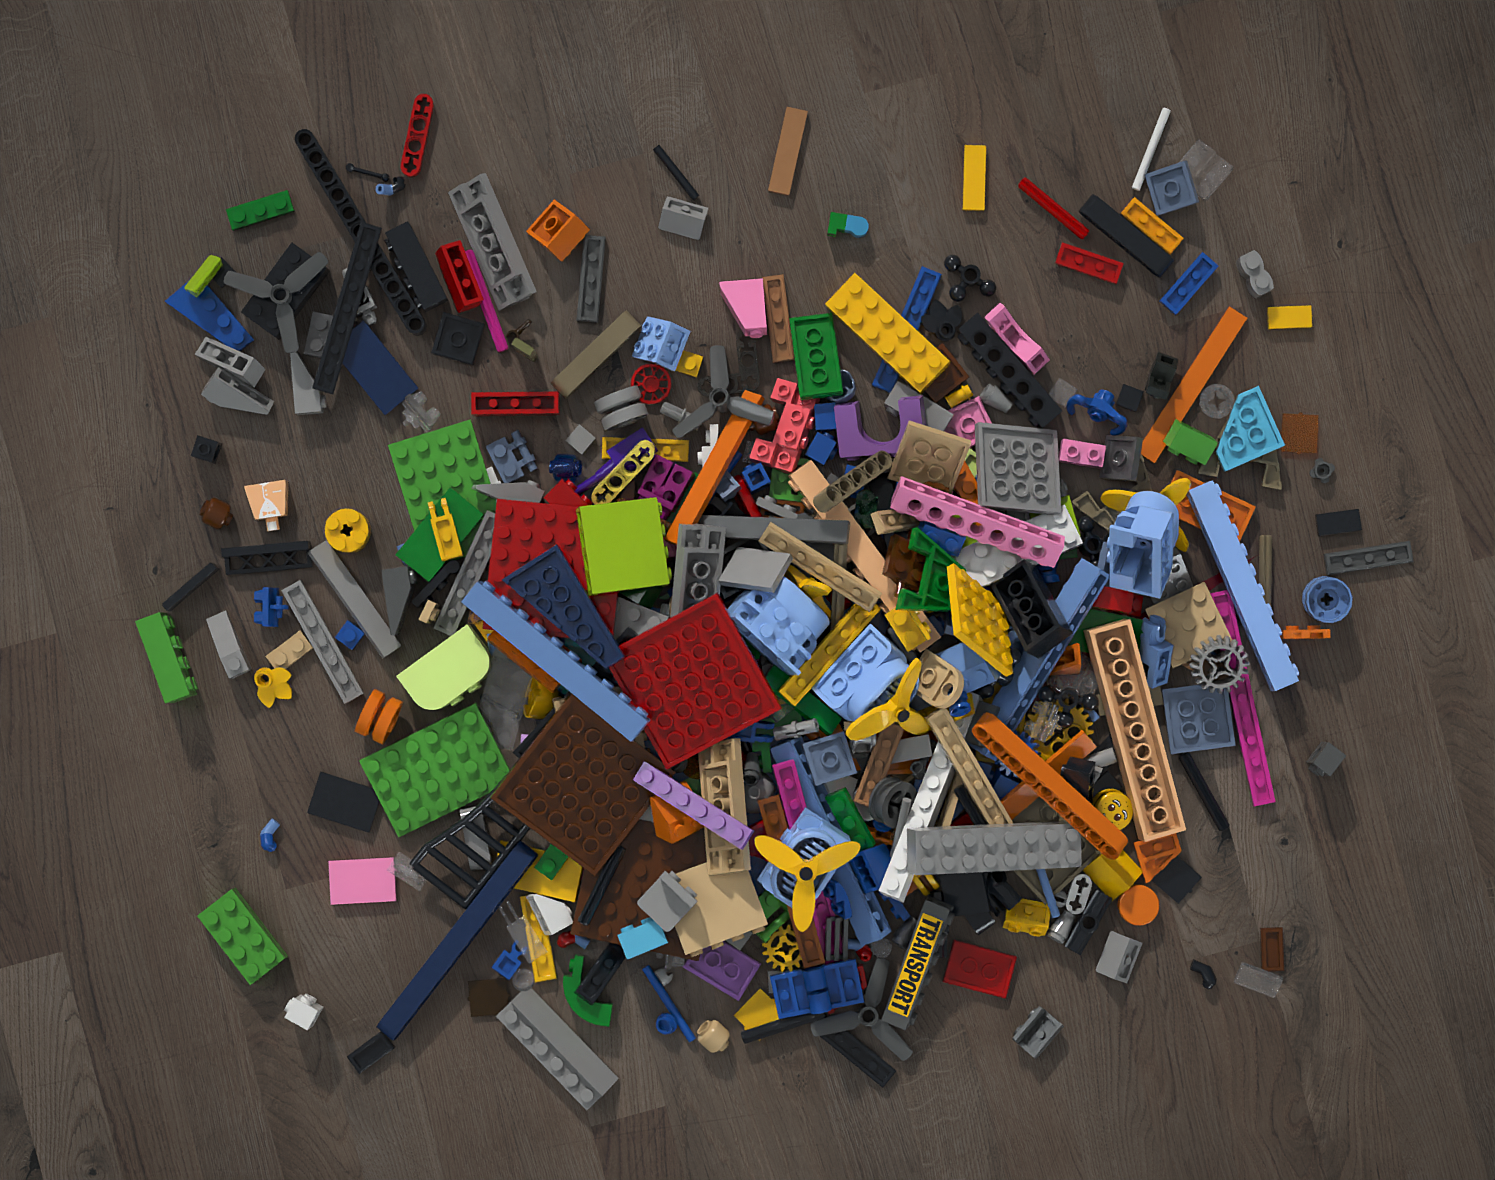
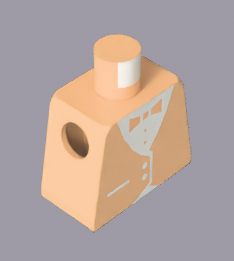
(269, 502)

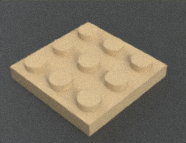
(929, 456)
(1189, 620)

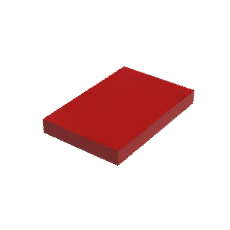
(979, 969)

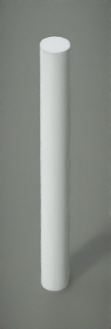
(1151, 149)

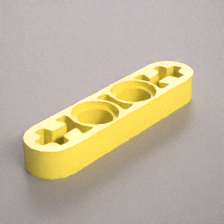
(625, 475)

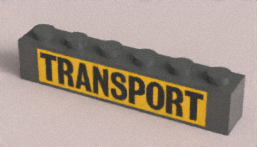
(918, 962)

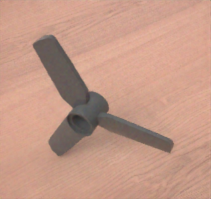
(293, 283)
(736, 405)
(851, 1019)

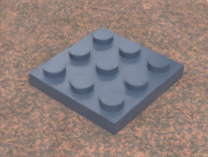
(1197, 719)

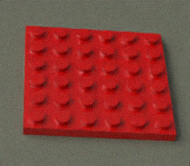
(525, 532)
(694, 681)

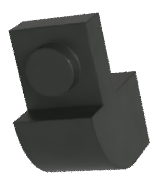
(1161, 376)

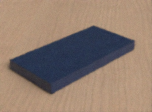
(376, 369)

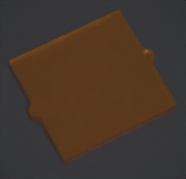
(1299, 433)

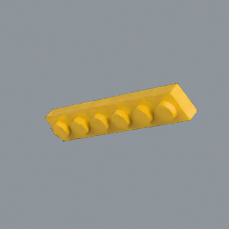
(827, 652)

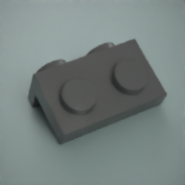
(1037, 1031)

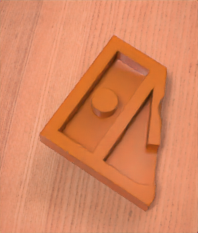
(1312, 632)
(1156, 854)

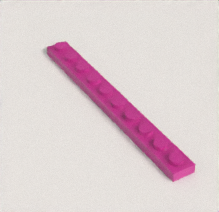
(1245, 715)
(793, 805)

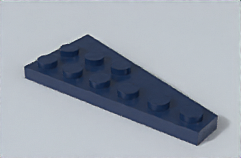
(559, 596)

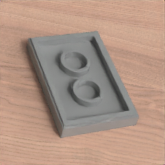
(755, 569)

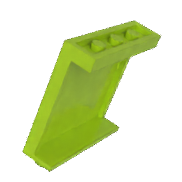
(623, 546)

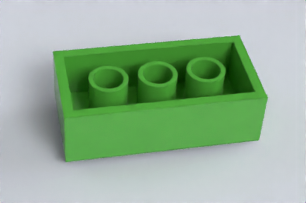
(166, 657)
(242, 936)

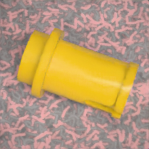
(959, 396)

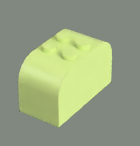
(448, 671)

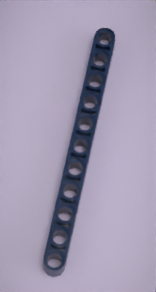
(457, 940)

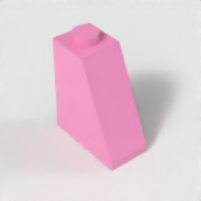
(746, 304)

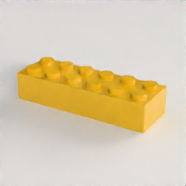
(887, 333)

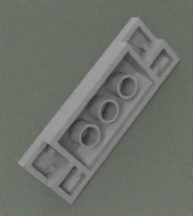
(492, 242)
(697, 564)
(557, 1047)

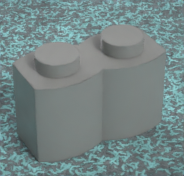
(1252, 269)

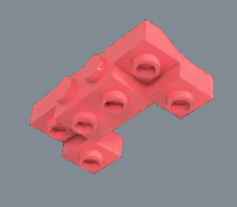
(791, 432)

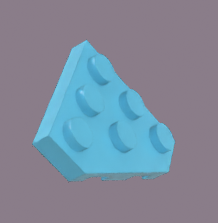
(1248, 431)

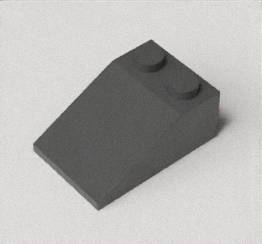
(398, 594)

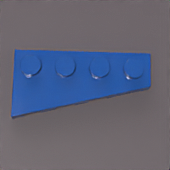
(211, 316)

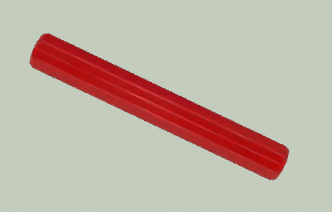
(1053, 208)

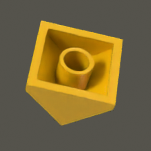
(1111, 875)

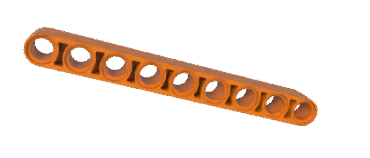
(1050, 786)

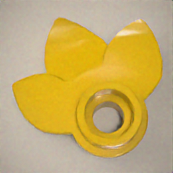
(273, 688)

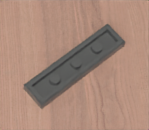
(591, 279)
(1368, 557)

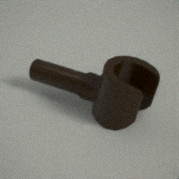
(518, 331)

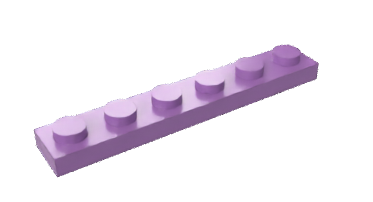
(693, 805)

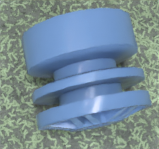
(1336, 607)

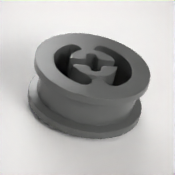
(890, 789)

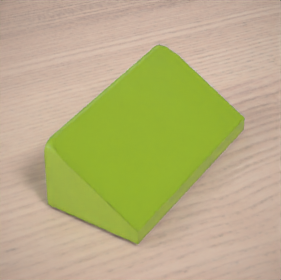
(204, 275)

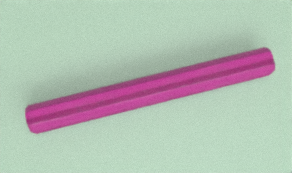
(487, 306)

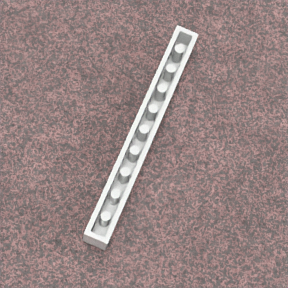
(923, 813)

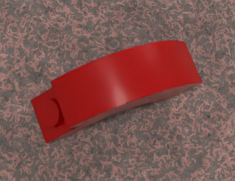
(1119, 601)

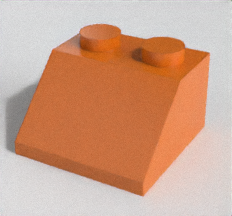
(558, 230)
(671, 822)

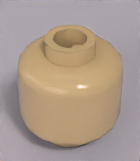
(713, 1036)

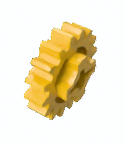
(774, 950)

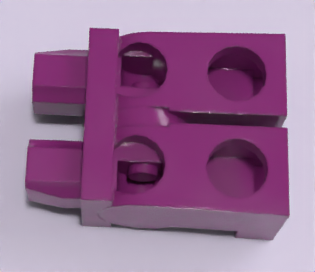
(667, 483)

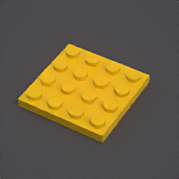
(979, 620)

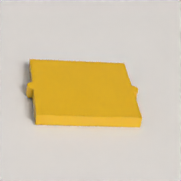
(757, 1011)

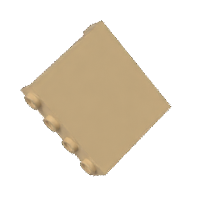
(723, 911)

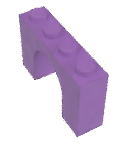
(852, 437)

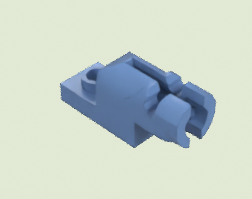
(1155, 650)

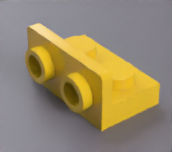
(908, 627)
(1028, 917)

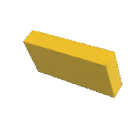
(1289, 317)

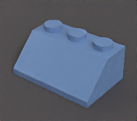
(973, 667)

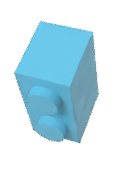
(642, 938)

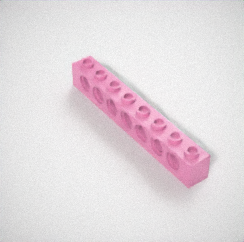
(970, 512)

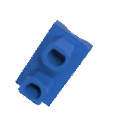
(271, 608)

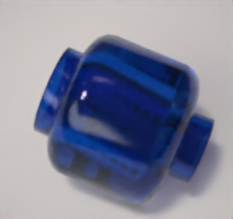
(566, 467)

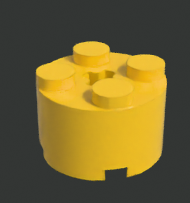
(337, 524)

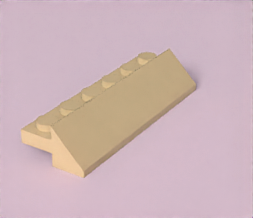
(724, 787)

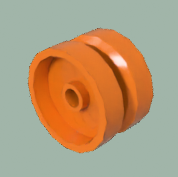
(375, 715)

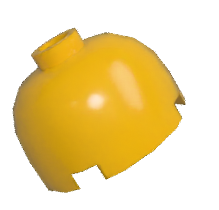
(539, 701)

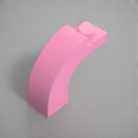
(1020, 344)

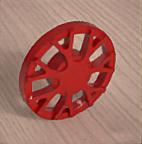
(652, 383)

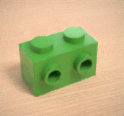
(1190, 442)

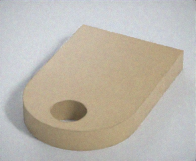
(936, 679)

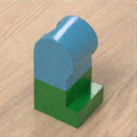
(846, 223)

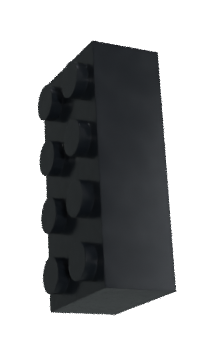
(263, 310)
(1031, 609)

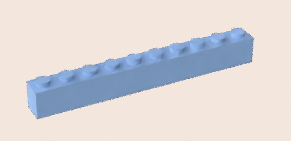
(1242, 586)

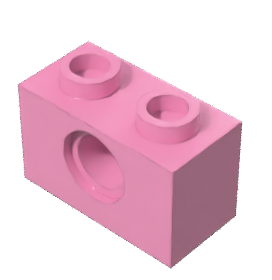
(1081, 453)

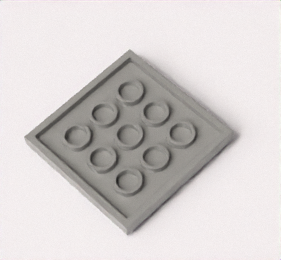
(1017, 468)

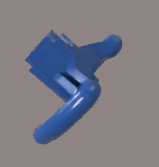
(1099, 409)

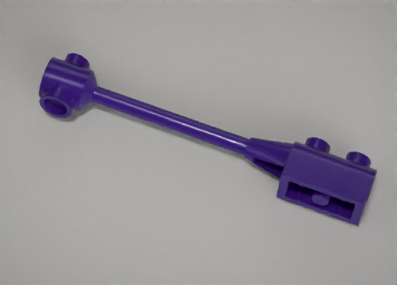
(616, 454)

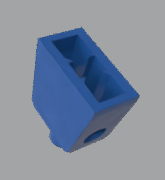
(871, 866)

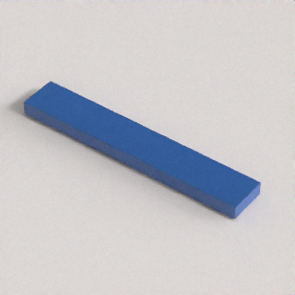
(913, 311)

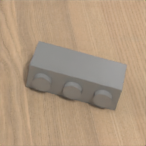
(935, 415)

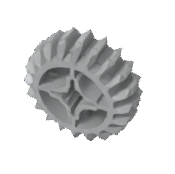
(1214, 672)

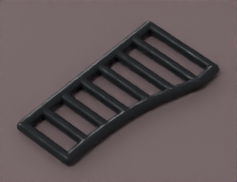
(504, 851)

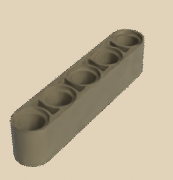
(596, 354)
(852, 481)

